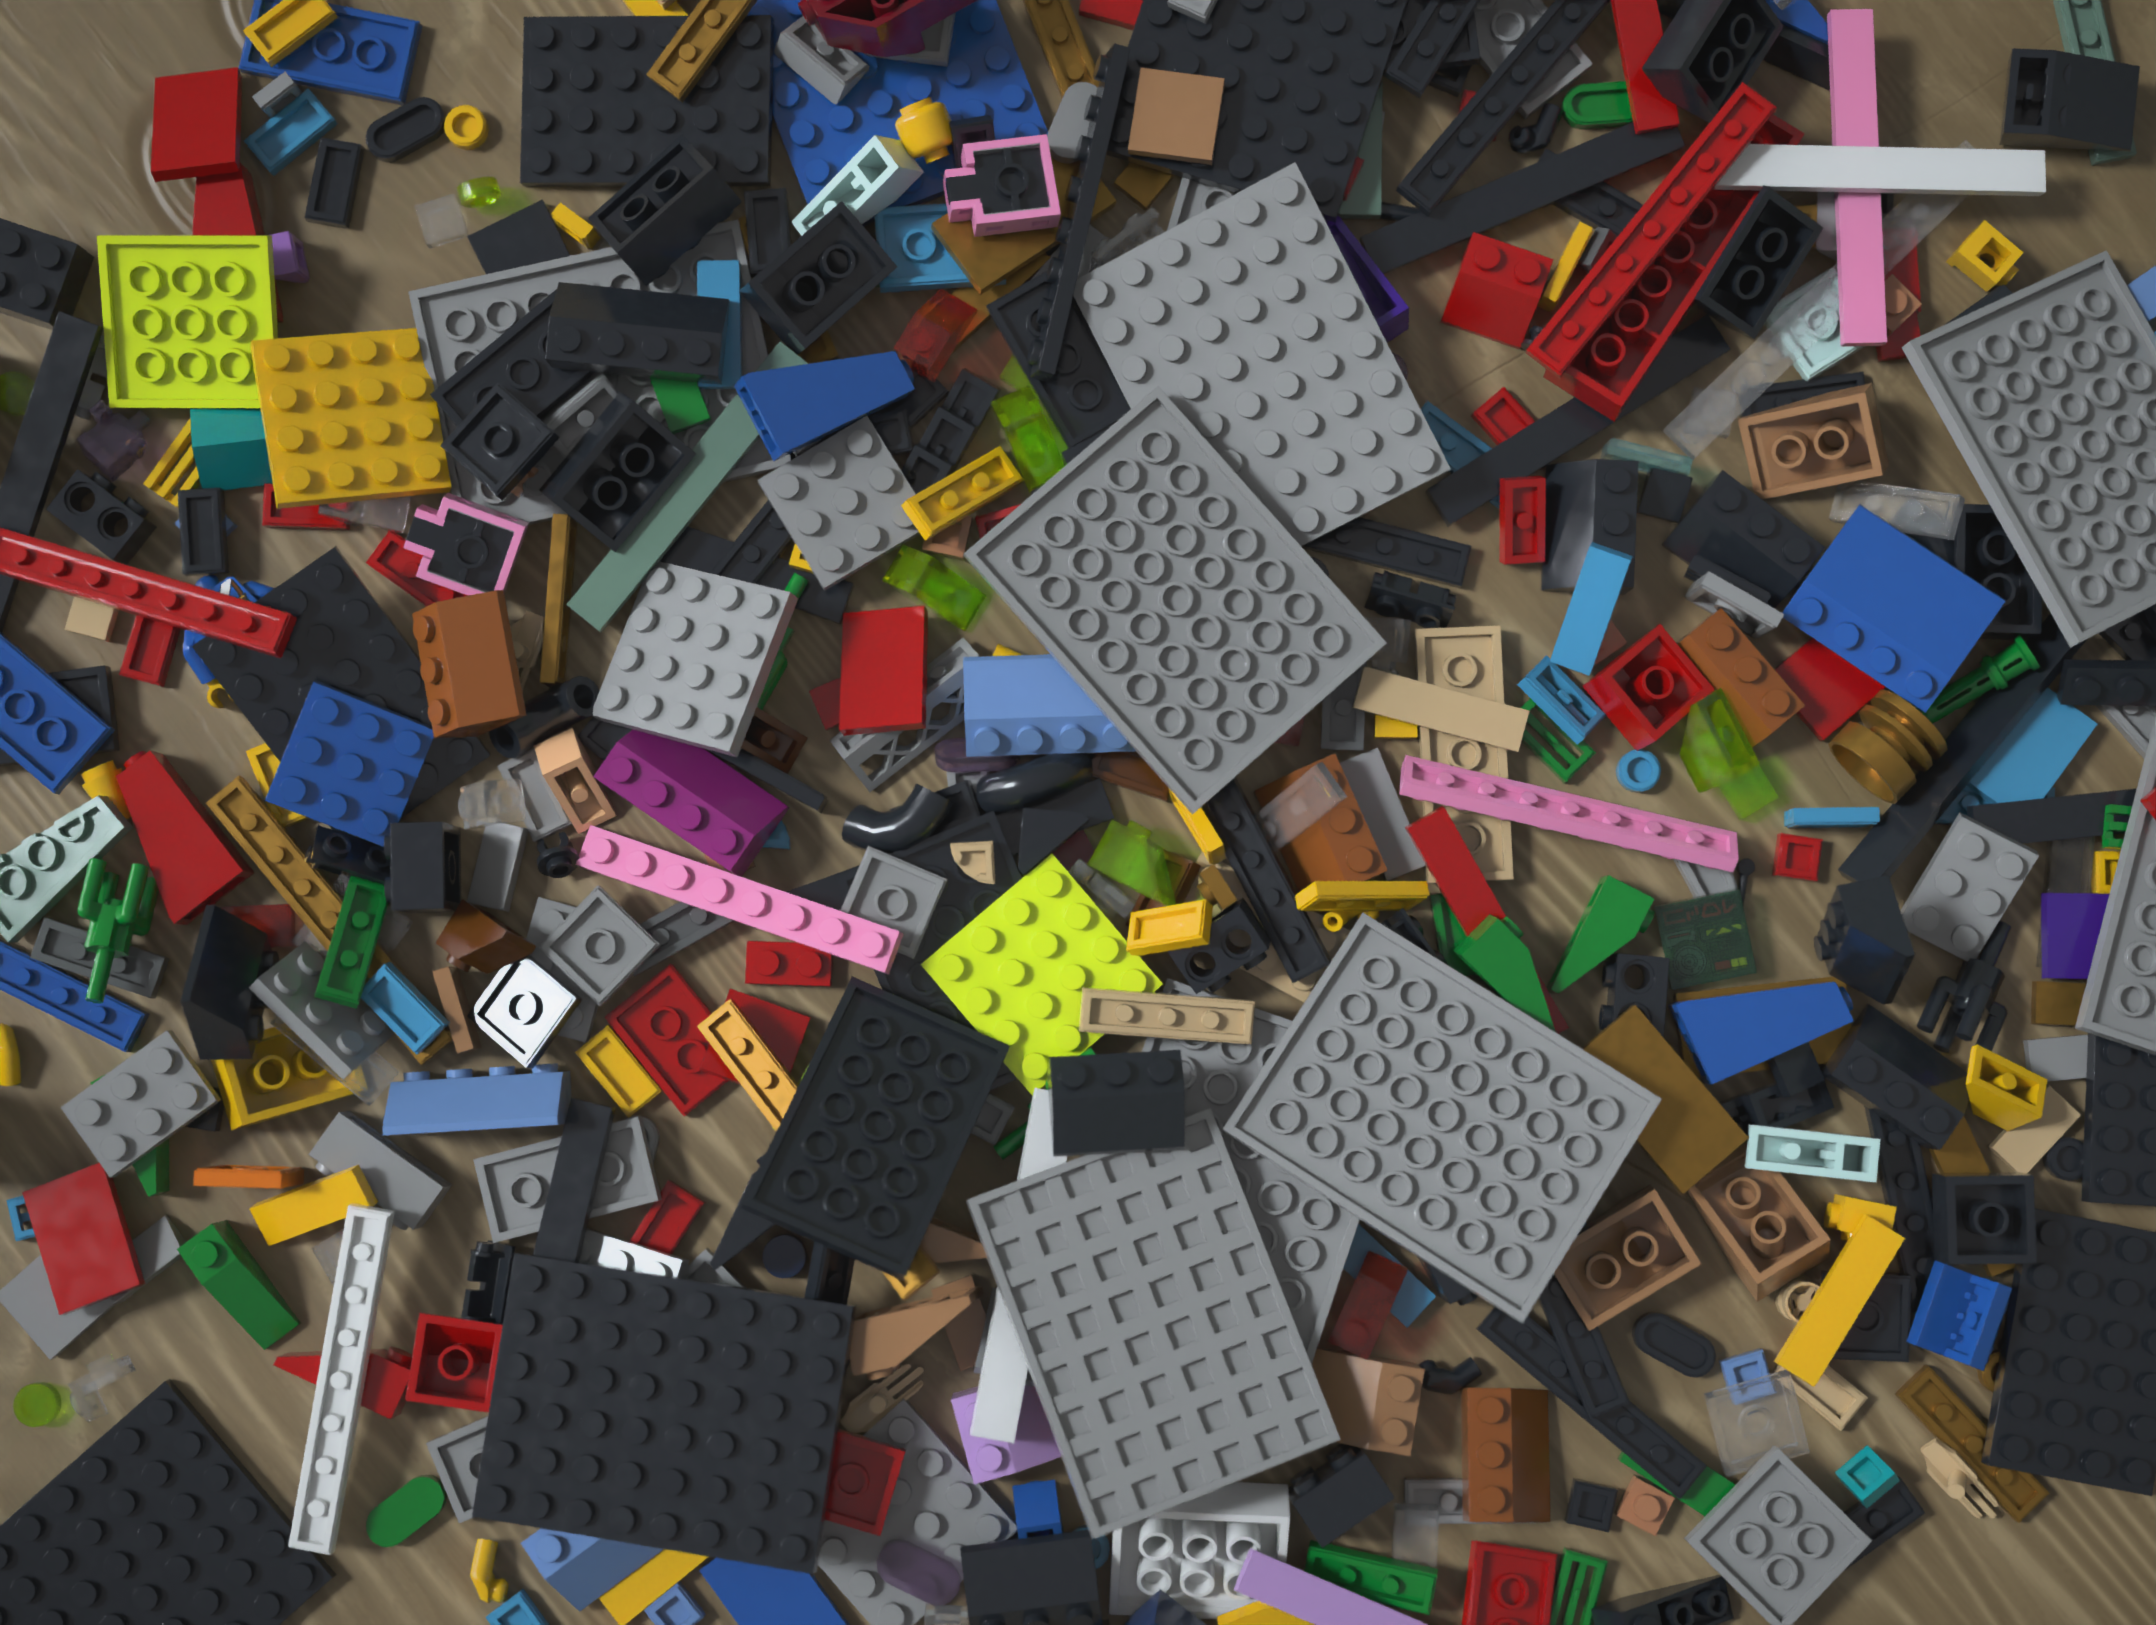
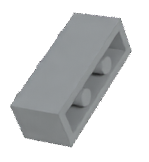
(393, 1174)

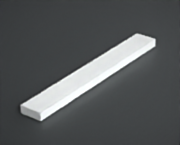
(1888, 170)
(1004, 1364)
(341, 1378)

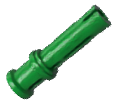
(1998, 668)

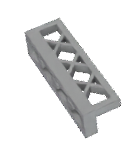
(945, 685)

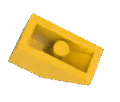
(2003, 1090)

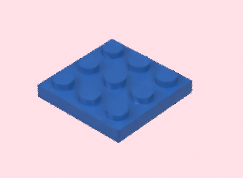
(350, 763)

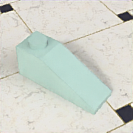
(865, 183)
(1812, 1153)

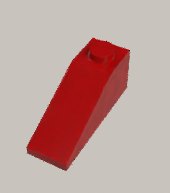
(384, 1381)

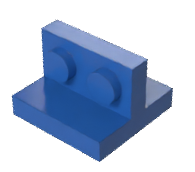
(1959, 1315)

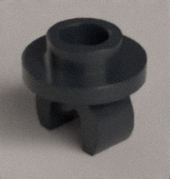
(559, 860)

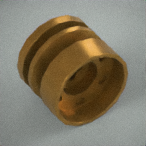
(1890, 744)

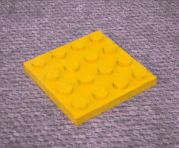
(349, 418)

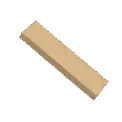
(1440, 709)
(1166, 1015)

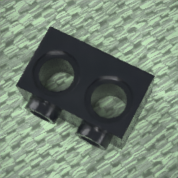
(99, 521)
(1226, 954)
(1649, 997)

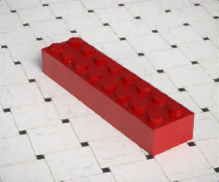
(1647, 318)

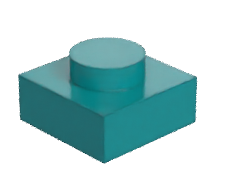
(1867, 1476)

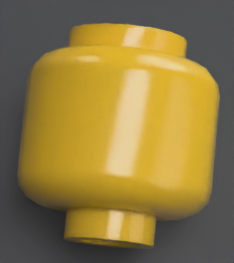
(925, 129)

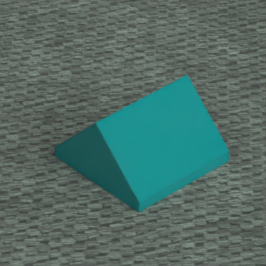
(230, 447)

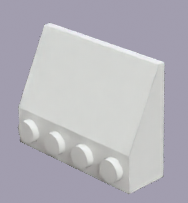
(1199, 1549)

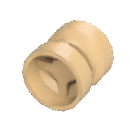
(1787, 1293)

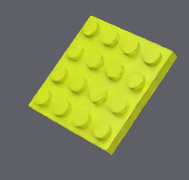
(185, 318)
(1025, 965)

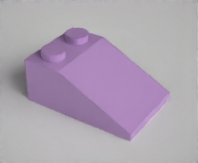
(995, 1458)

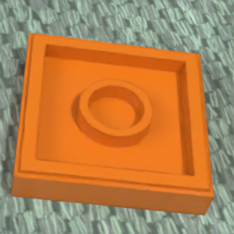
(249, 1176)

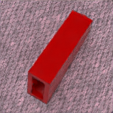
(229, 207)
(181, 840)

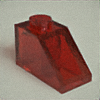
(934, 333)
(1368, 1305)

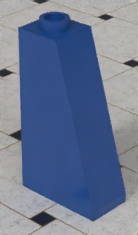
(816, 399)
(1750, 1027)

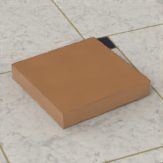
(1176, 116)

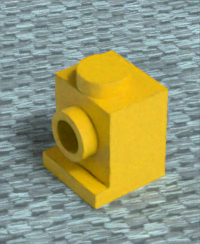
(1996, 248)
(1846, 1213)

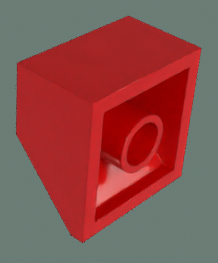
(1496, 290)
(1648, 688)
(454, 1362)

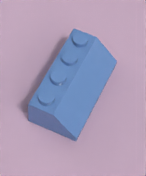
(1031, 710)
(477, 1102)
(584, 1565)

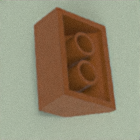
(468, 665)
(1749, 682)
(1337, 844)
(1505, 1455)

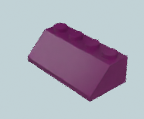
(693, 796)

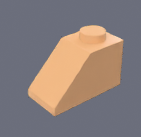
(571, 779)

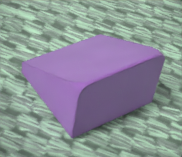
(289, 258)

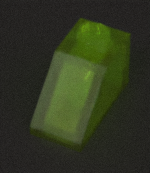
(1028, 436)
(934, 586)
(1715, 743)
(1134, 861)

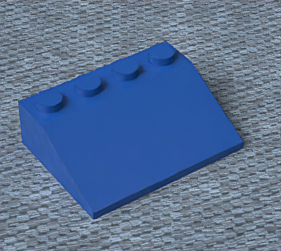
(1893, 608)

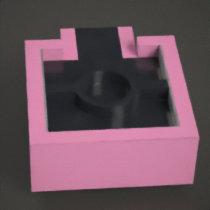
(1004, 186)
(465, 545)

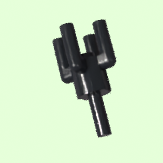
(1971, 998)

